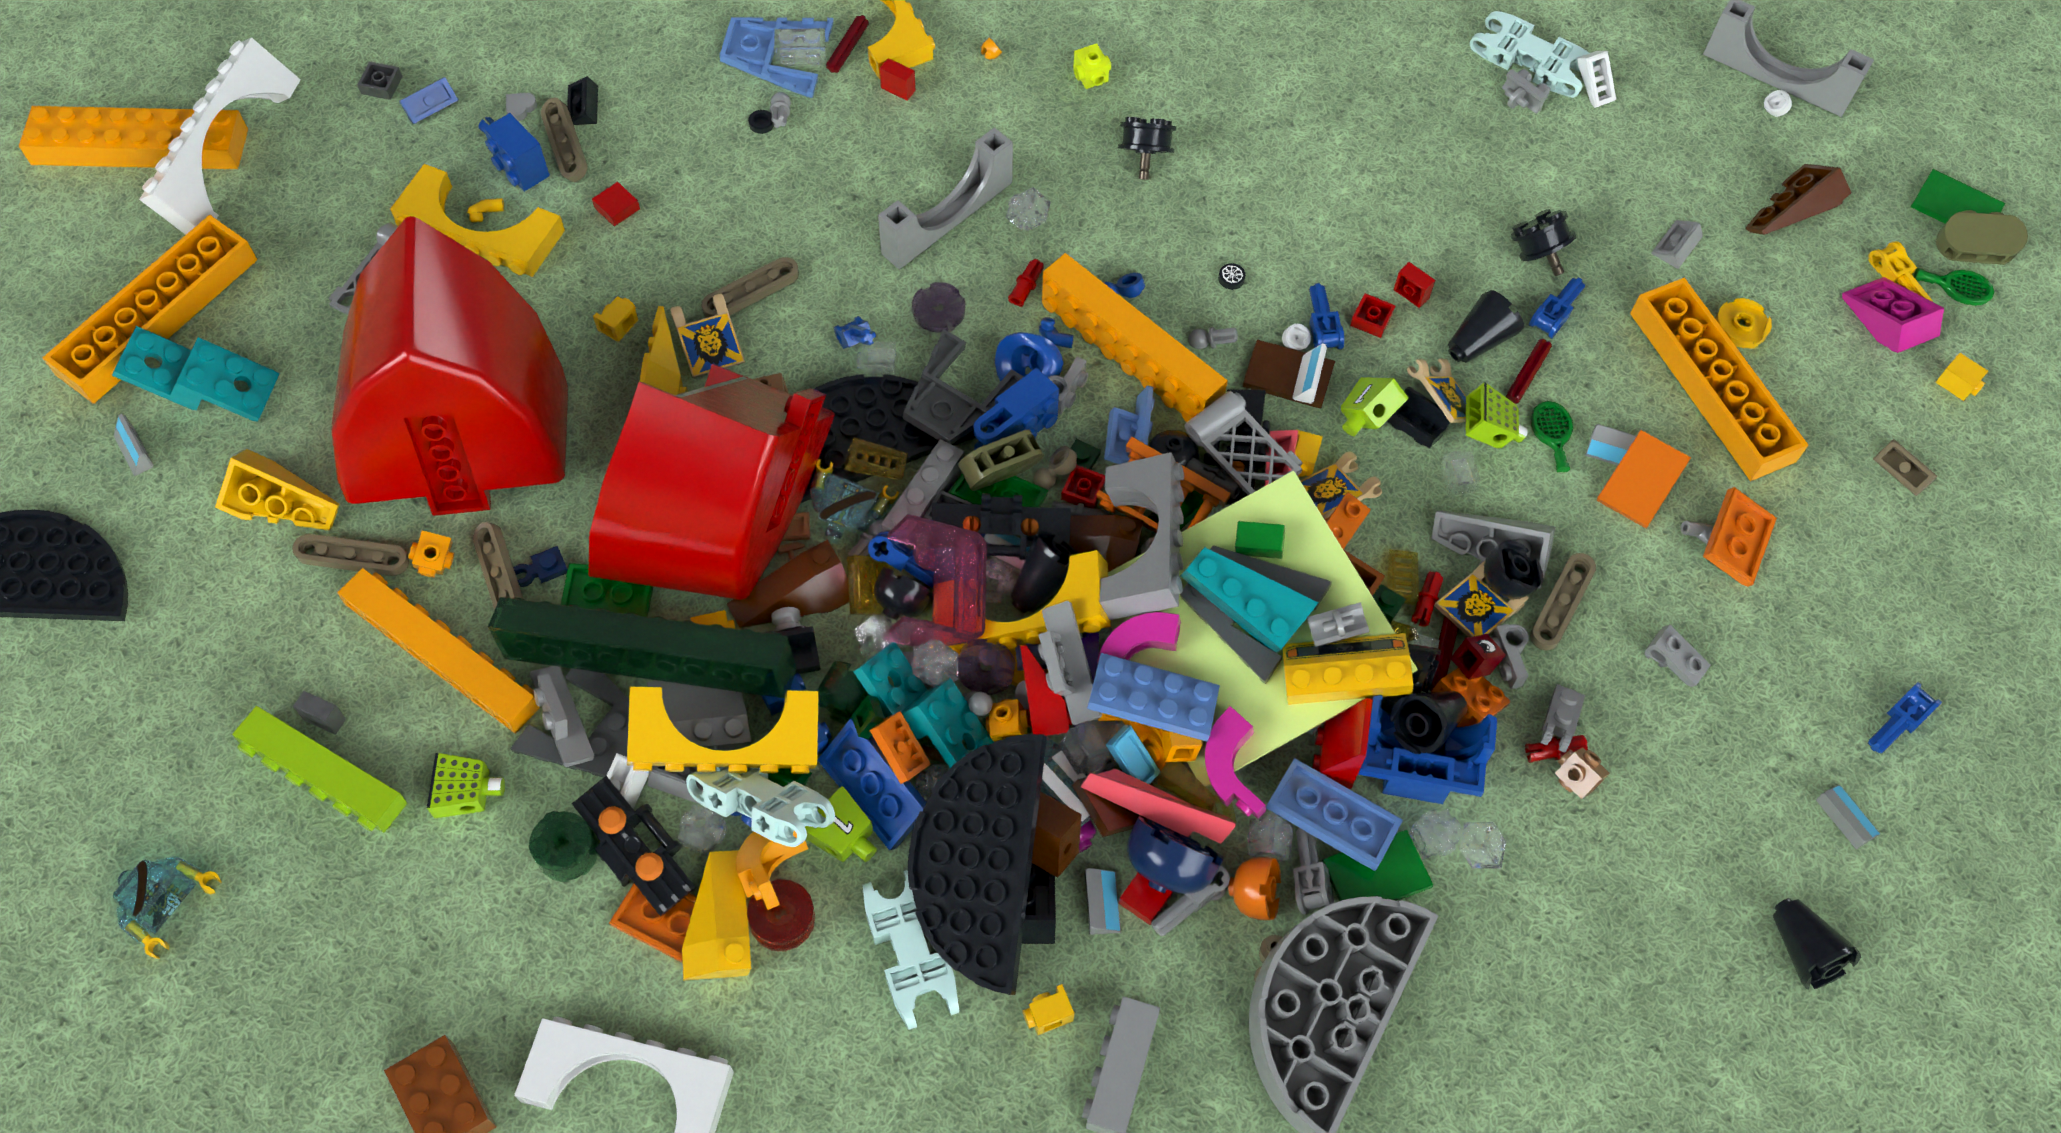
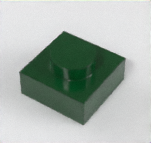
(1086, 454)
(1388, 602)
(867, 716)

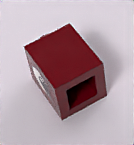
(1478, 656)

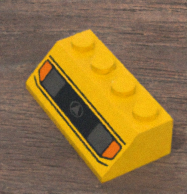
(1348, 669)

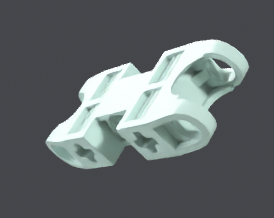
(1531, 51)
(773, 808)
(916, 968)

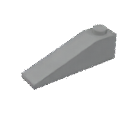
(1481, 534)

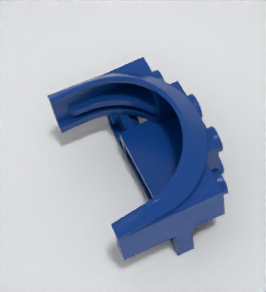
(1429, 776)

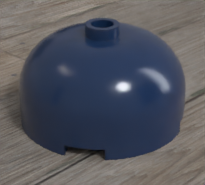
(1171, 859)

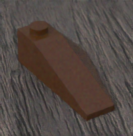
(1807, 193)
(1112, 535)
(808, 582)

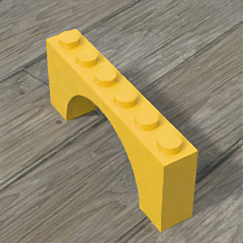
(904, 42)
(516, 247)
(1079, 588)
(658, 743)

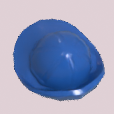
(1023, 351)

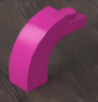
(1143, 632)
(1225, 740)

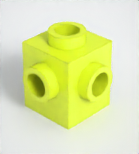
(1091, 66)

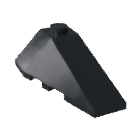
(1040, 908)

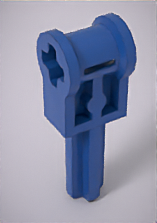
(1557, 310)
(1324, 324)
(854, 333)
(899, 557)
(1905, 715)

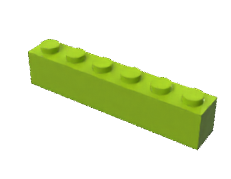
(319, 769)

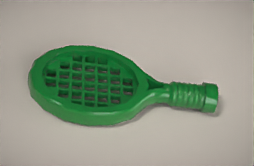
(1945, 283)
(1559, 455)

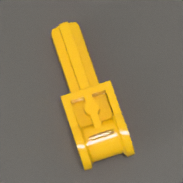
(1897, 267)

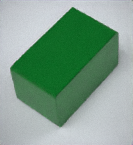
(1260, 539)

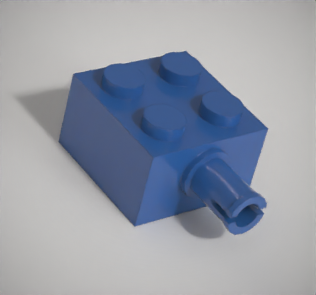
(515, 151)

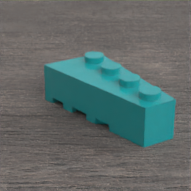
(1250, 599)

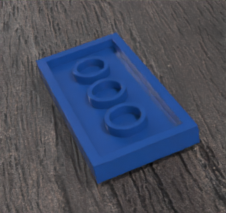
(873, 785)

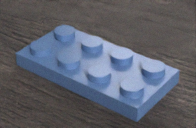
(1153, 697)
(1334, 814)

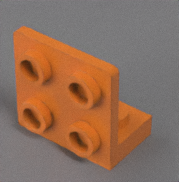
(1479, 694)
(900, 747)

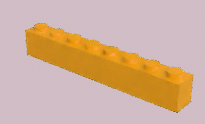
(440, 650)

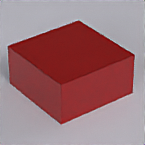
(897, 79)
(615, 204)
(1414, 284)
(1372, 315)
(1083, 486)
(1143, 899)

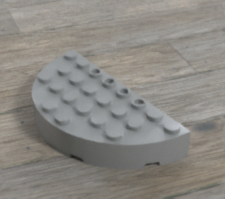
(1329, 1001)

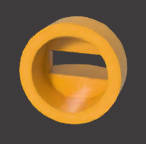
(990, 49)

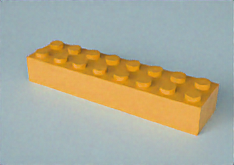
(124, 136)
(156, 300)
(1130, 338)
(1718, 379)

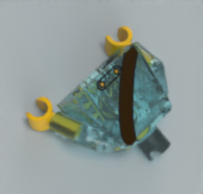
(846, 503)
(153, 893)

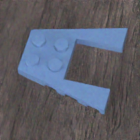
(751, 49)

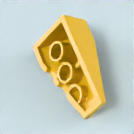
(660, 364)
(268, 490)
(718, 928)

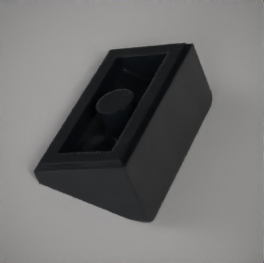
(583, 101)

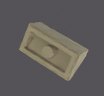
(1905, 467)

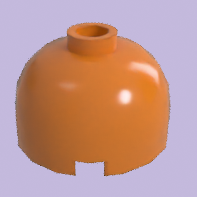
(1256, 888)

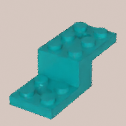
(196, 374)
(933, 712)

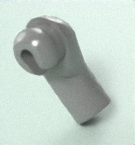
(1700, 530)

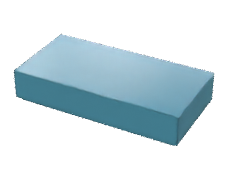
(1132, 755)

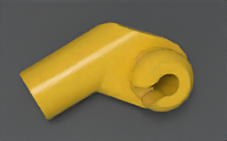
(484, 206)

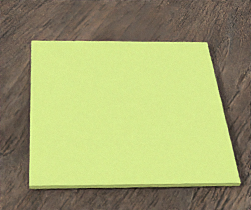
(1204, 656)

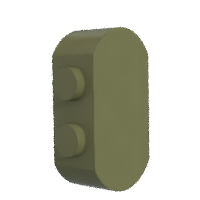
(1982, 237)
(1000, 460)

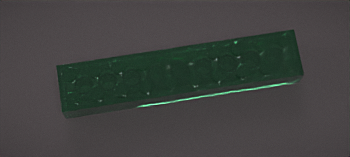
(643, 647)

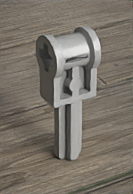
(1312, 878)
(1190, 903)

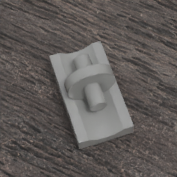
(1523, 92)
(1338, 624)

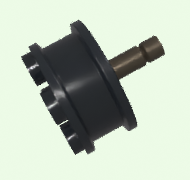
(1146, 139)
(1544, 237)

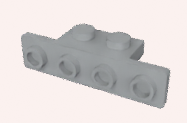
(1067, 661)
(561, 715)

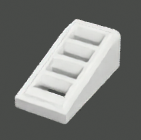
(1587, 72)

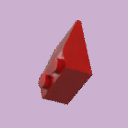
(1047, 710)
(1344, 744)

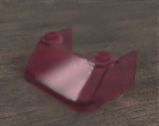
(958, 585)

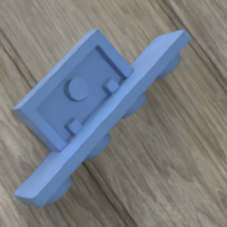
(1127, 424)

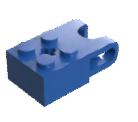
(1023, 406)

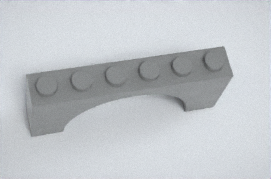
(1738, 47)
(908, 235)
(1154, 578)

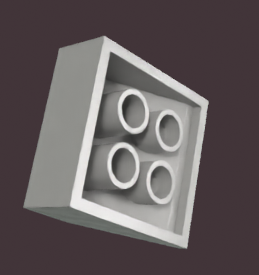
(706, 715)

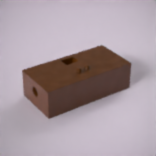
(1055, 835)

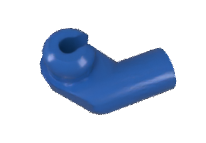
(1048, 331)

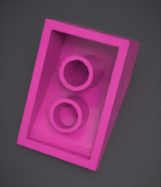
(1895, 314)

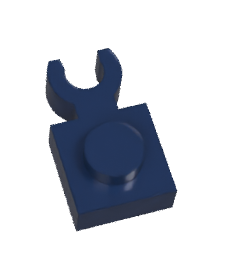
(545, 565)

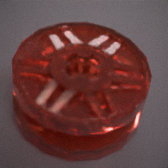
(792, 928)

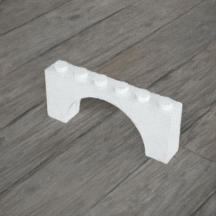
(567, 1050)

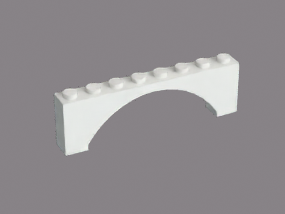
(178, 186)

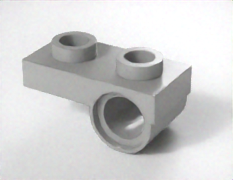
(1067, 386)
(1675, 652)
(1512, 666)

